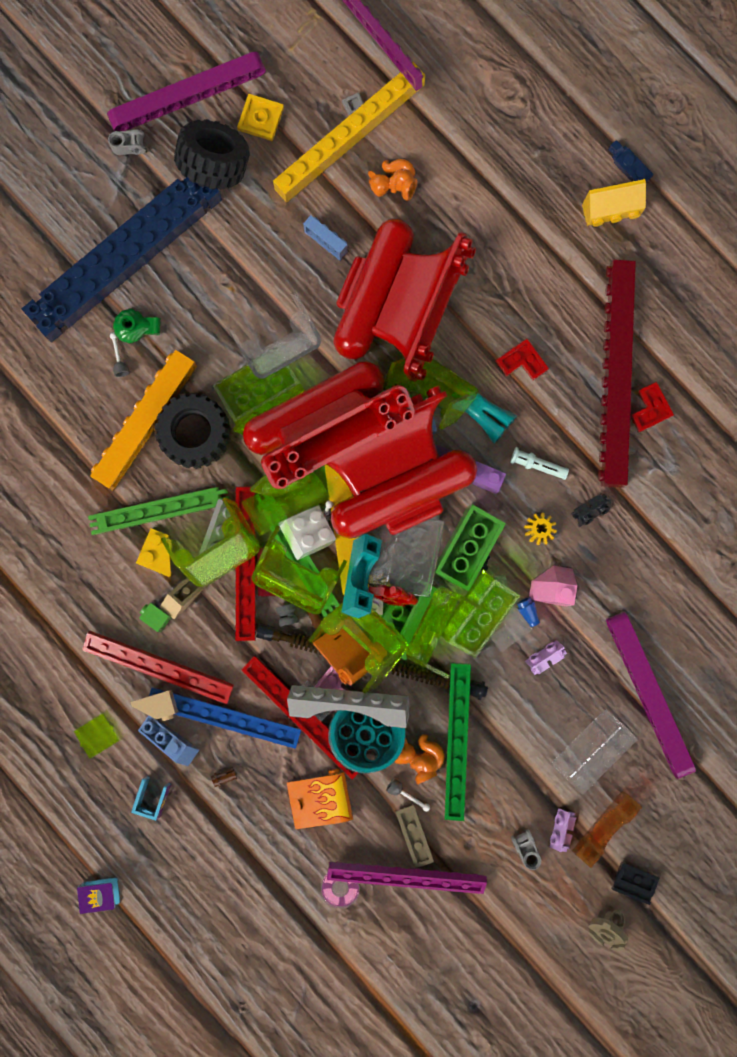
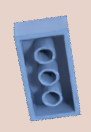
(324, 237)

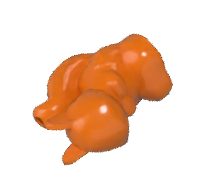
(401, 180)
(424, 763)

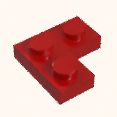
(524, 356)
(656, 408)

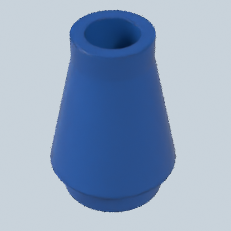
(528, 611)

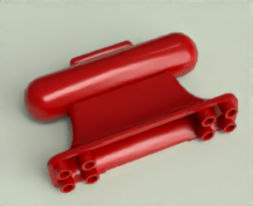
(399, 296)
(326, 422)
(398, 477)

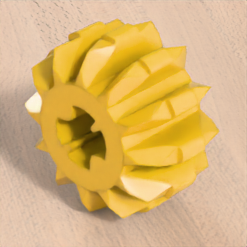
(543, 535)

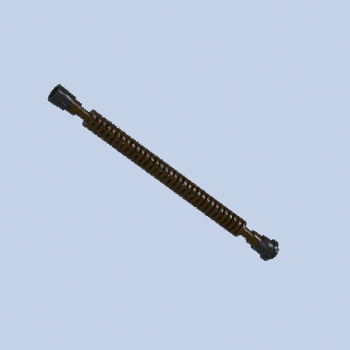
(269, 633)

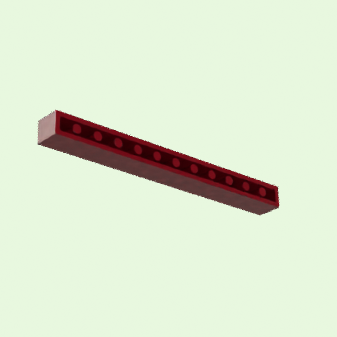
(617, 374)

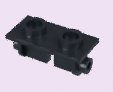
(599, 506)

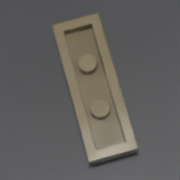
(414, 836)

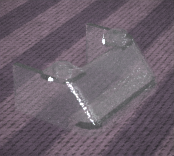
(285, 350)

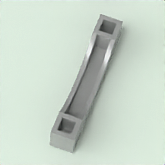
(386, 708)

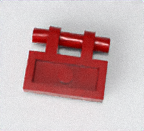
(395, 596)

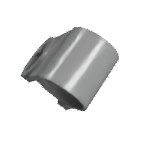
(128, 140)
(526, 846)

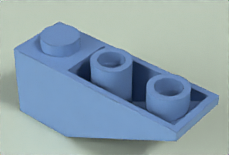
(168, 741)

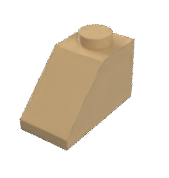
(180, 598)
(158, 705)

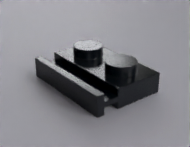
(635, 883)

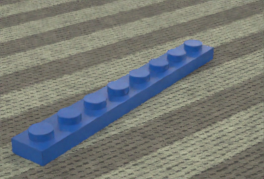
(234, 720)

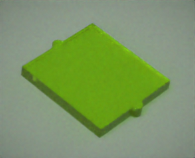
(96, 736)

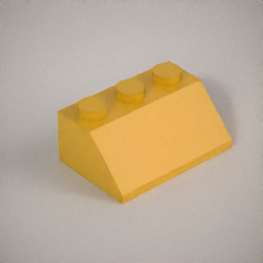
(615, 203)

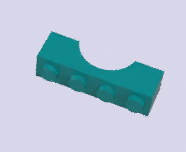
(357, 597)

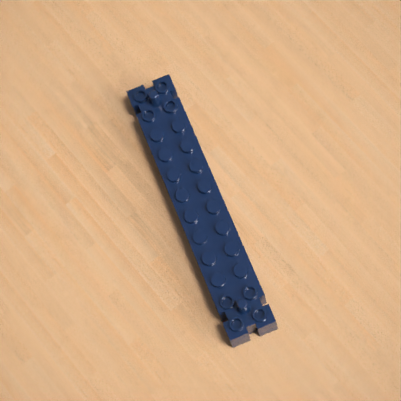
(120, 256)

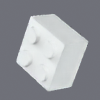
(307, 532)

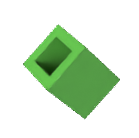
(154, 617)

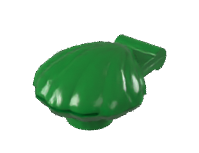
(132, 326)

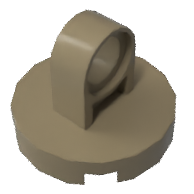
(608, 932)

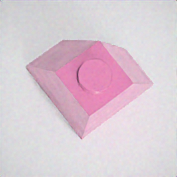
(555, 587)

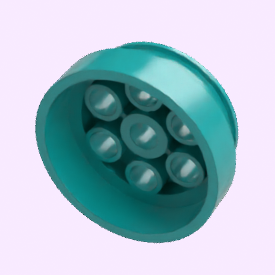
(384, 754)

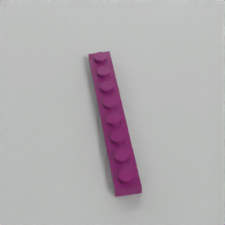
(386, 43)
(406, 877)

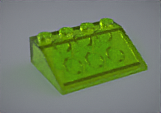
(246, 392)

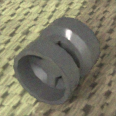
(286, 610)

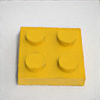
(260, 117)

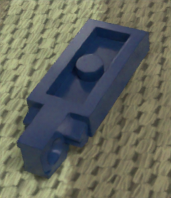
(629, 163)

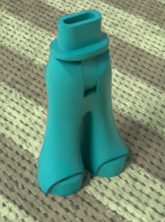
(492, 428)

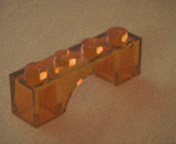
(593, 843)

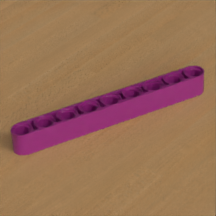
(186, 92)
(650, 695)

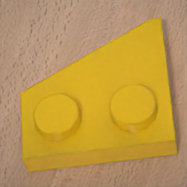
(154, 554)

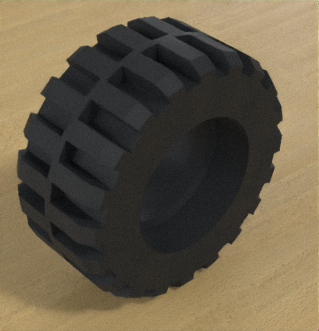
(211, 154)
(175, 413)

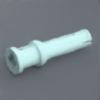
(529, 463)

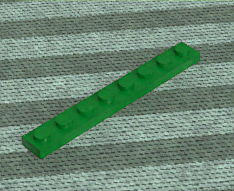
(457, 741)

